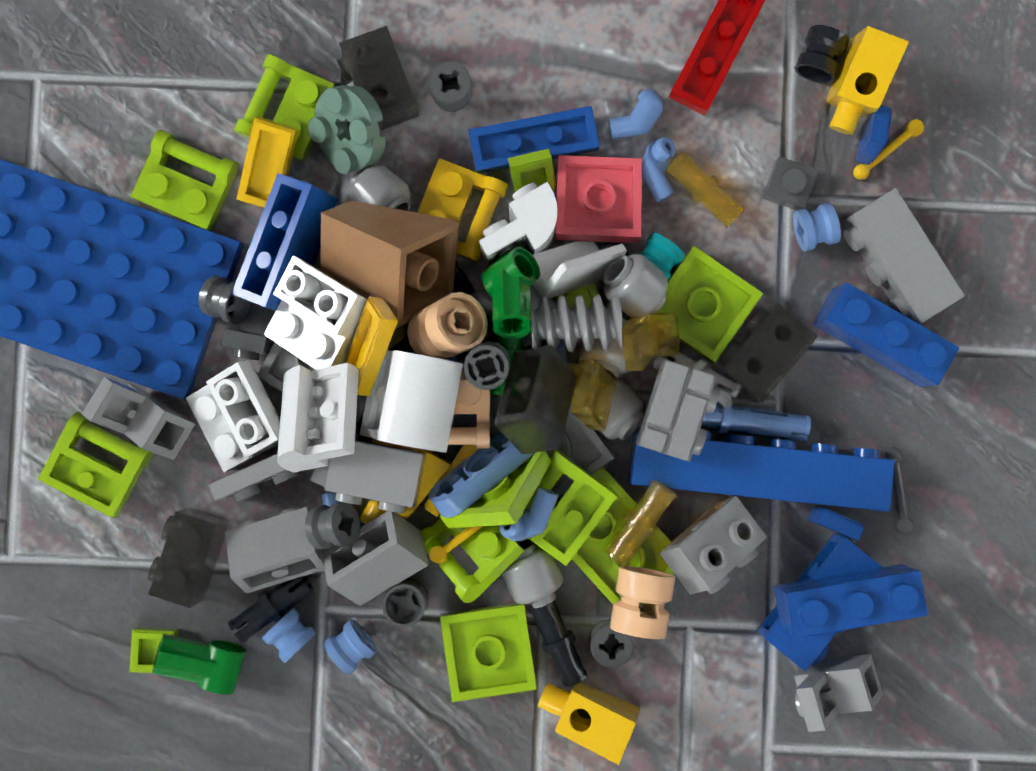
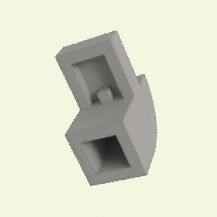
(140, 417)
(836, 689)

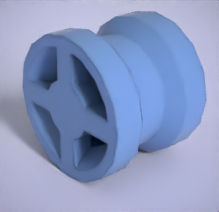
(816, 226)
(288, 635)
(350, 647)

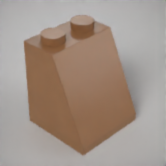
(390, 254)

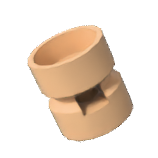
(448, 326)
(653, 590)

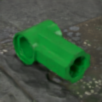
(509, 286)
(211, 665)

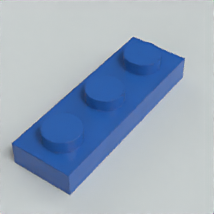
(561, 132)

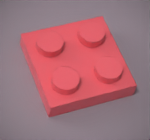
(599, 199)

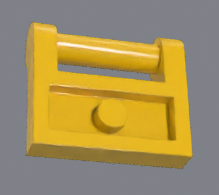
(448, 198)

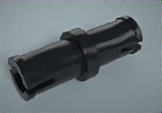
(269, 607)
(559, 644)

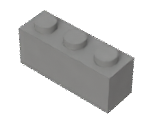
(901, 258)

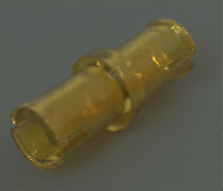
(705, 189)
(640, 523)

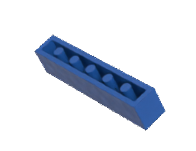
(772, 472)

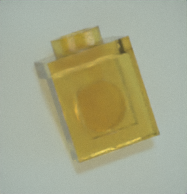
(648, 337)
(592, 394)

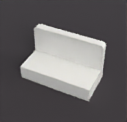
(573, 266)

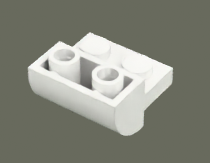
(531, 226)
(314, 315)
(412, 401)
(236, 415)
(317, 416)

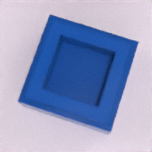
(874, 135)
(836, 523)

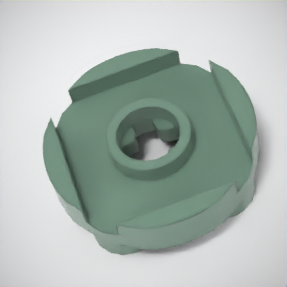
(344, 149)

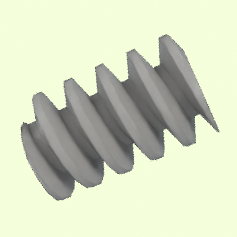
(577, 323)

